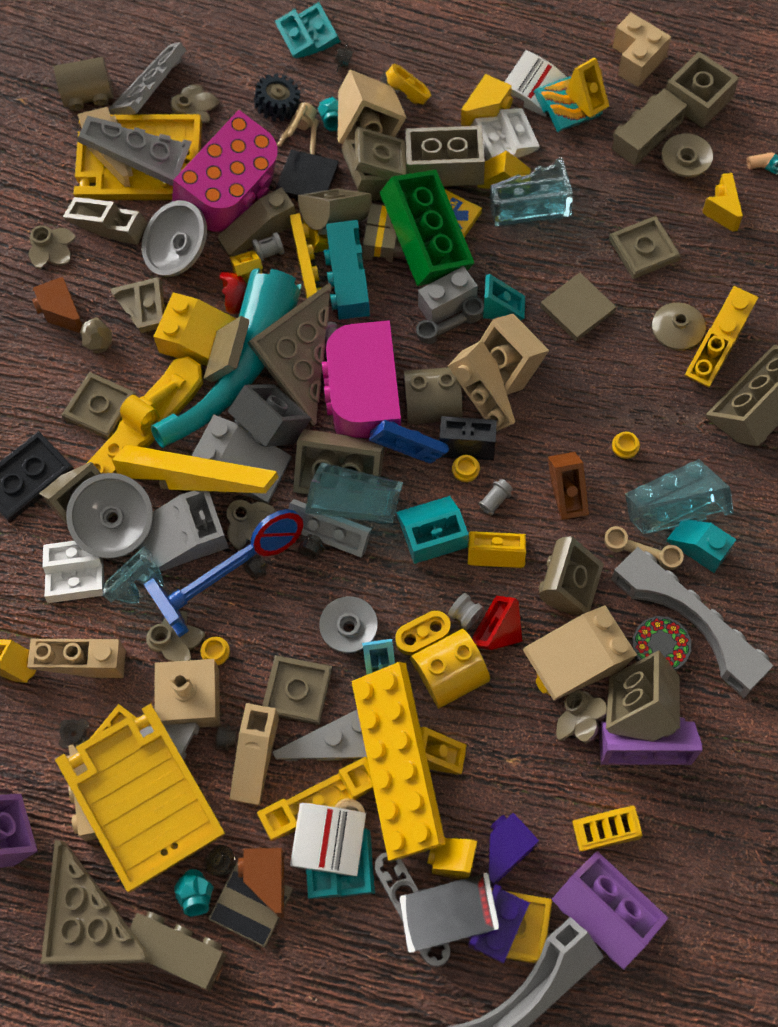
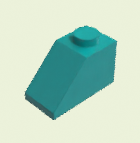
(702, 542)

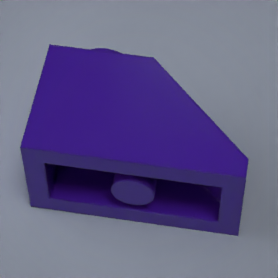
(508, 846)

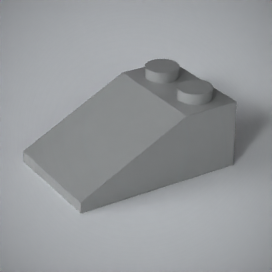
(233, 444)

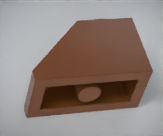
(57, 304)
(568, 485)
(264, 876)

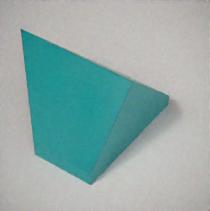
(502, 300)

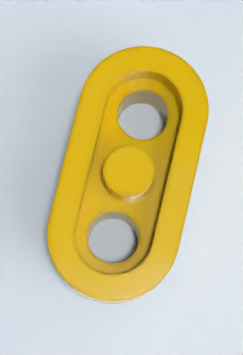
(414, 89)
(420, 631)

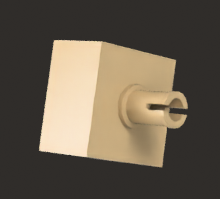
(515, 351)
(188, 692)

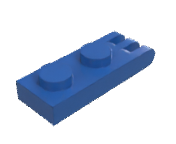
(408, 441)

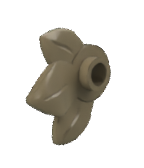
(194, 101)
(52, 248)
(241, 529)
(173, 647)
(581, 716)

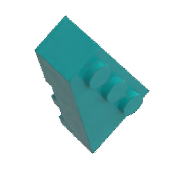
(347, 270)

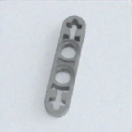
(386, 878)

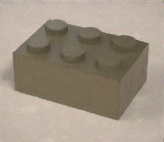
(452, 151)

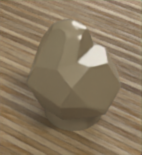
(96, 335)

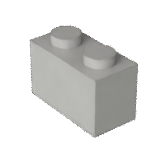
(446, 295)

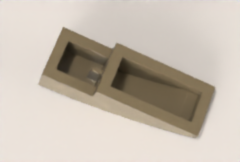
(106, 219)

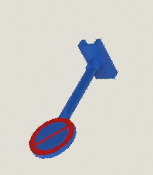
(269, 538)

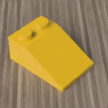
(189, 328)

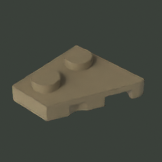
(142, 302)

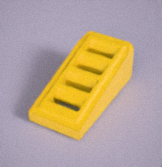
(616, 815)

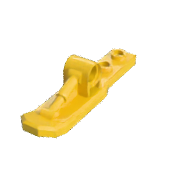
(165, 398)

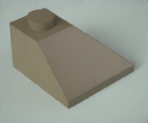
(61, 490)

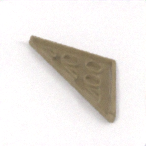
(295, 350)
(82, 921)

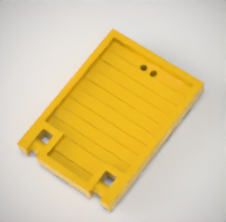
(142, 185)
(140, 799)

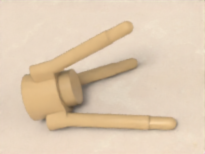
(303, 119)

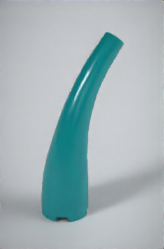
(264, 302)

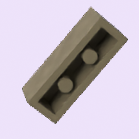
(649, 126)
(177, 950)

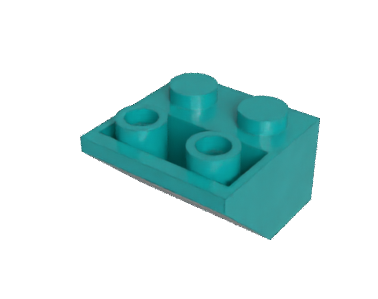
(433, 529)

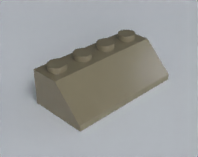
(751, 405)

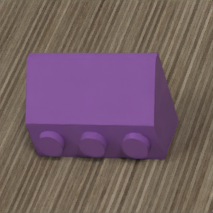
(676, 749)
(610, 909)

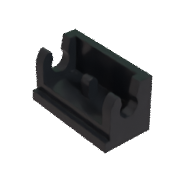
(469, 437)

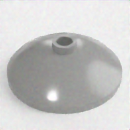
(174, 238)
(96, 501)

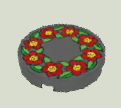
(663, 635)

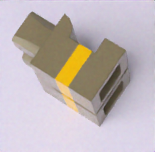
(380, 236)

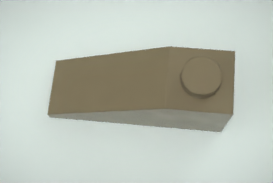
(258, 222)

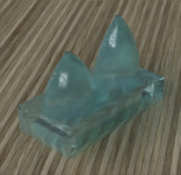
(139, 568)

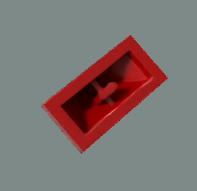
(500, 624)

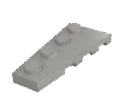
(143, 87)
(143, 151)

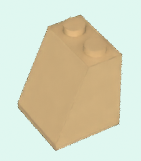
(367, 105)

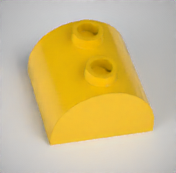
(451, 667)

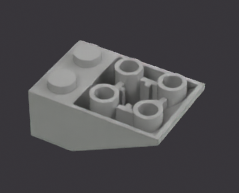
(185, 530)

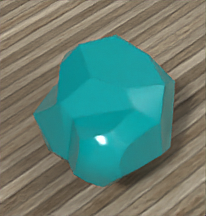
(329, 113)
(193, 893)

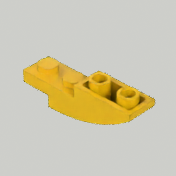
(721, 337)

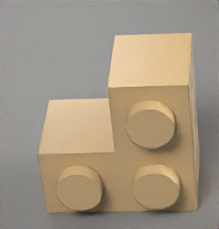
(641, 48)

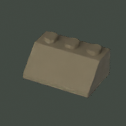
(337, 450)
(644, 700)

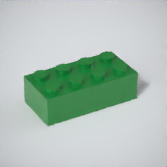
(425, 226)

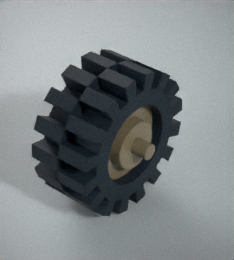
(276, 97)

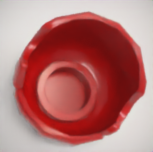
(234, 290)

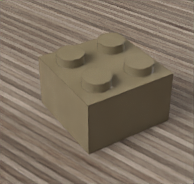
(703, 87)

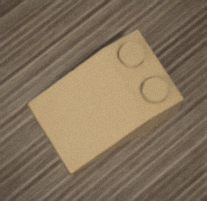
(580, 653)

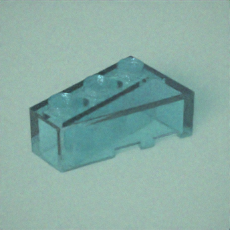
(532, 197)
(353, 495)
(678, 496)

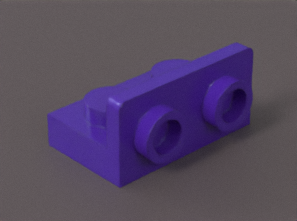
(509, 914)

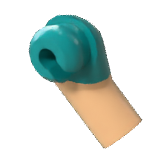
(767, 160)

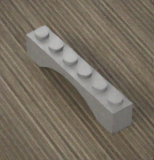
(737, 660)
(563, 962)

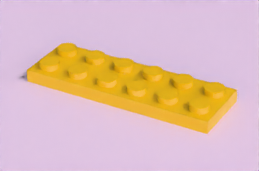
(398, 762)

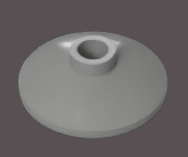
(343, 612)

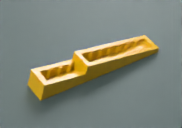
(192, 472)

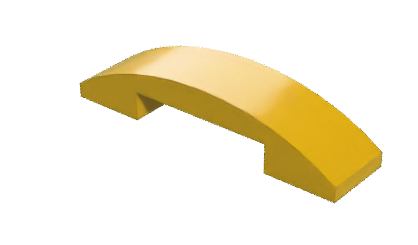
(349, 783)

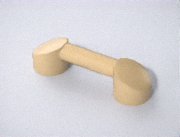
(617, 540)

